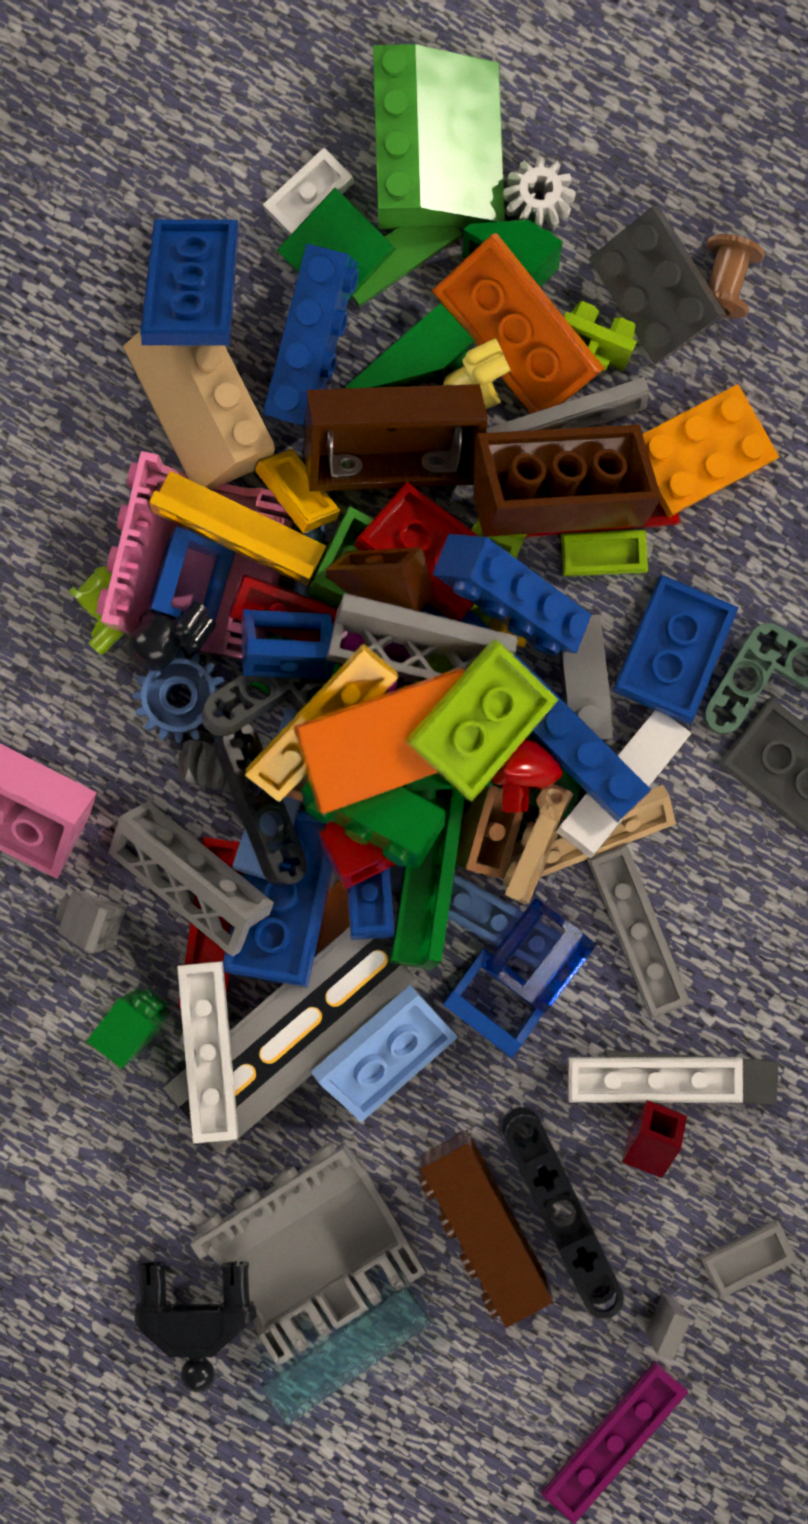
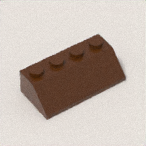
(563, 480)

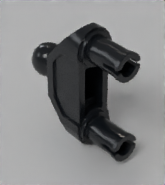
(193, 1329)

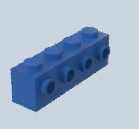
(311, 332)
(512, 593)

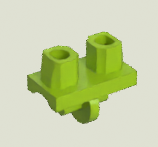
(609, 346)

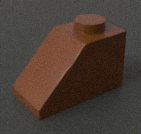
(385, 576)

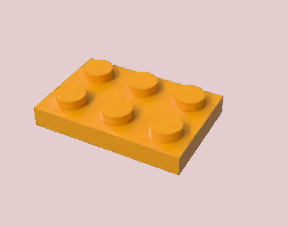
(707, 449)

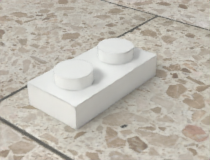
(306, 190)

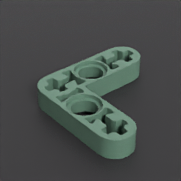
(763, 666)

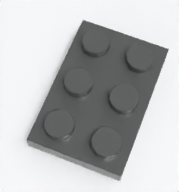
(657, 285)

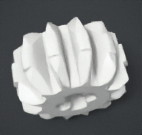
(555, 194)

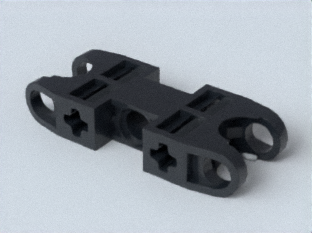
(586, 1269)

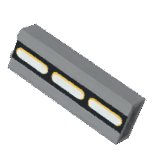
(301, 1026)

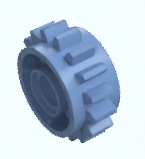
(156, 697)

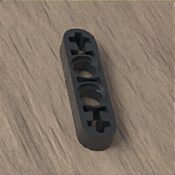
(252, 808)

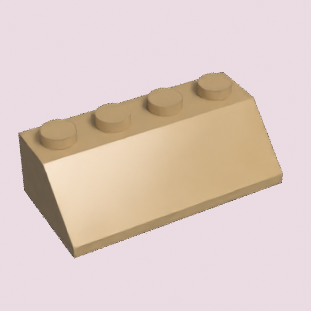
(202, 409)

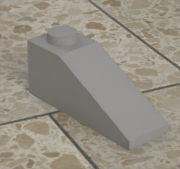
(586, 681)
(89, 921)

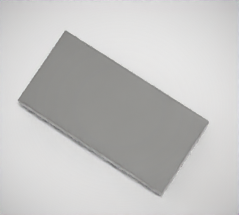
(748, 1259)
(667, 1327)

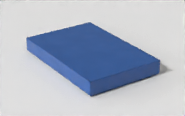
(675, 649)

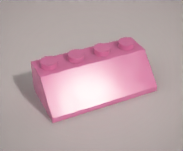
(40, 812)

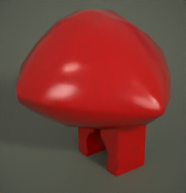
(525, 768)

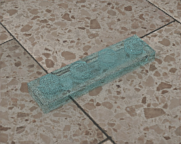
(346, 1355)

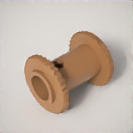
(730, 269)

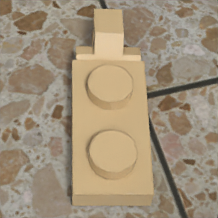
(538, 844)

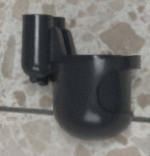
(161, 638)

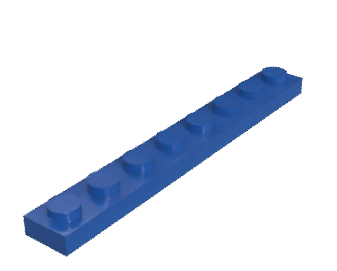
(580, 750)

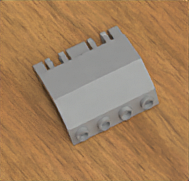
(308, 1244)

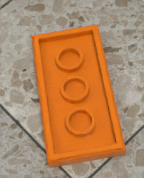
(501, 300)
(364, 745)

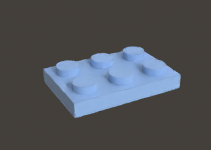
(384, 1054)

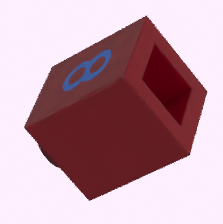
(654, 1139)

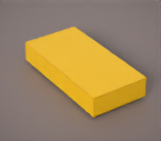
(288, 482)

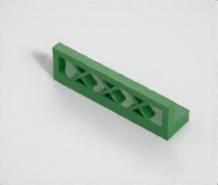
(427, 895)

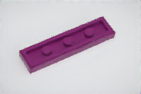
(614, 1442)

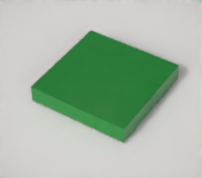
(341, 228)

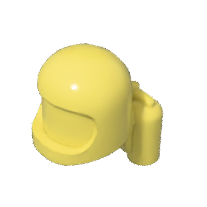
(482, 367)

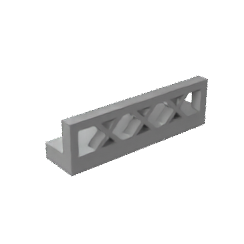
(413, 631)
(189, 868)

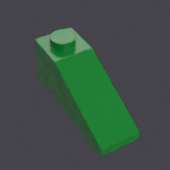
(420, 355)

